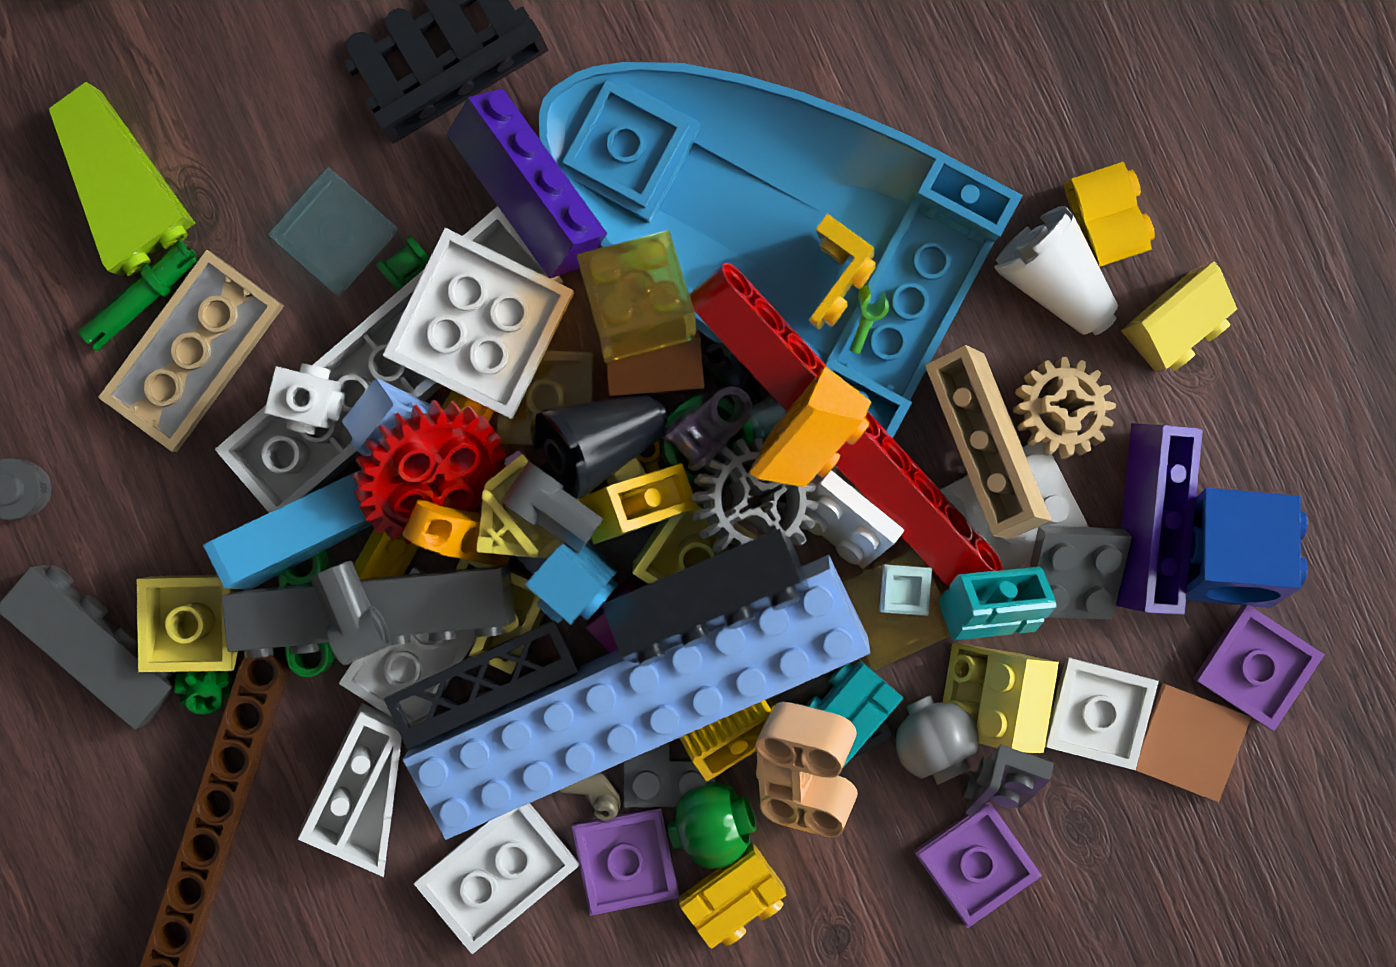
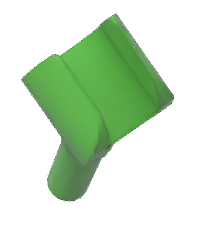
(870, 313)

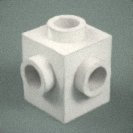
(289, 396)

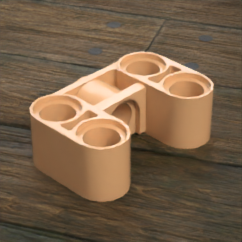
(800, 767)

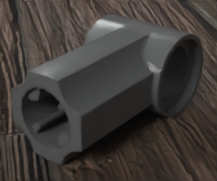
(543, 501)
(354, 625)

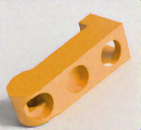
(449, 532)

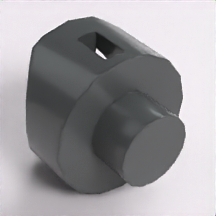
(23, 488)

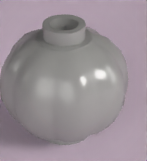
(936, 740)

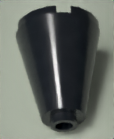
(595, 438)

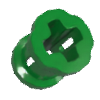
(404, 264)

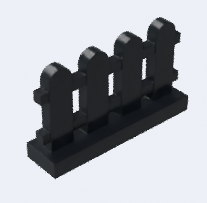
(449, 79)

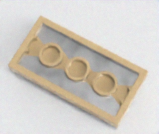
(191, 351)

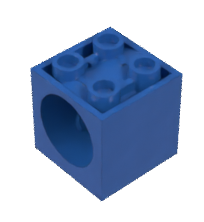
(1246, 548)

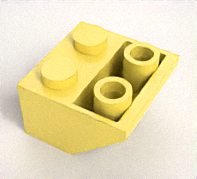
(1003, 694)

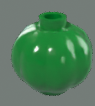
(713, 825)

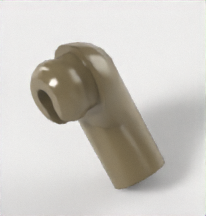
(600, 795)

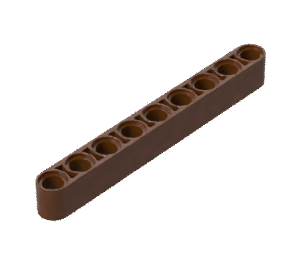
(207, 819)

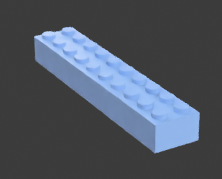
(625, 709)

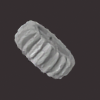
(743, 488)

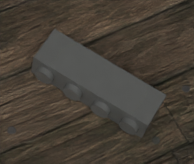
(86, 643)

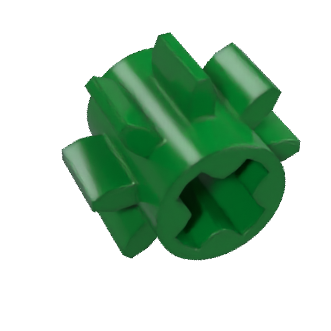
(203, 690)

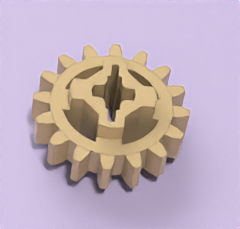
(1074, 391)

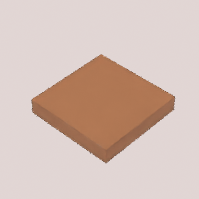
(1191, 742)

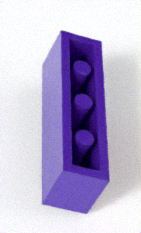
(525, 182)
(1159, 516)

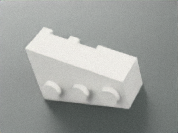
(357, 794)

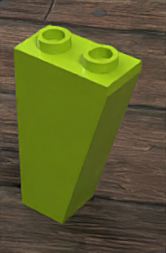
(118, 185)

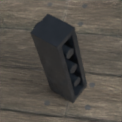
(706, 597)

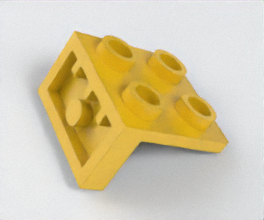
(842, 245)

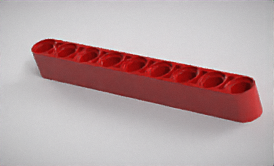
(875, 461)

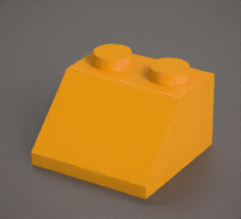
(812, 432)

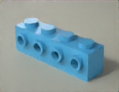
(573, 583)

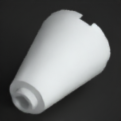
(1060, 272)

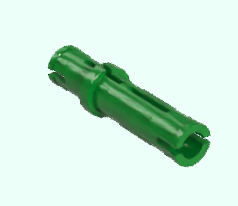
(151, 284)

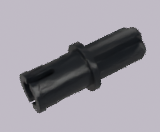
(730, 371)

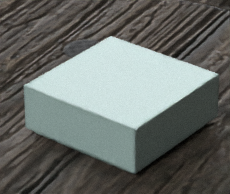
(905, 589)

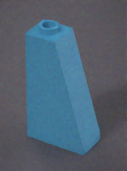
(287, 536)

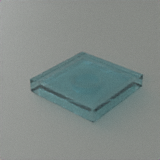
(333, 231)

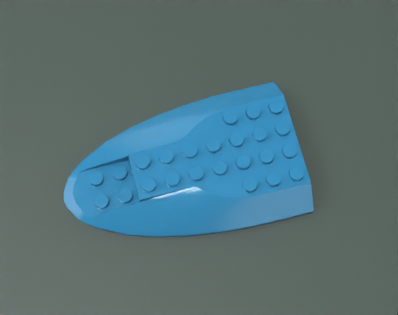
(749, 176)

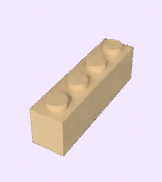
(988, 443)

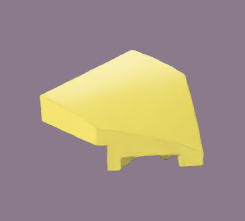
(503, 529)

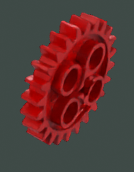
(430, 459)

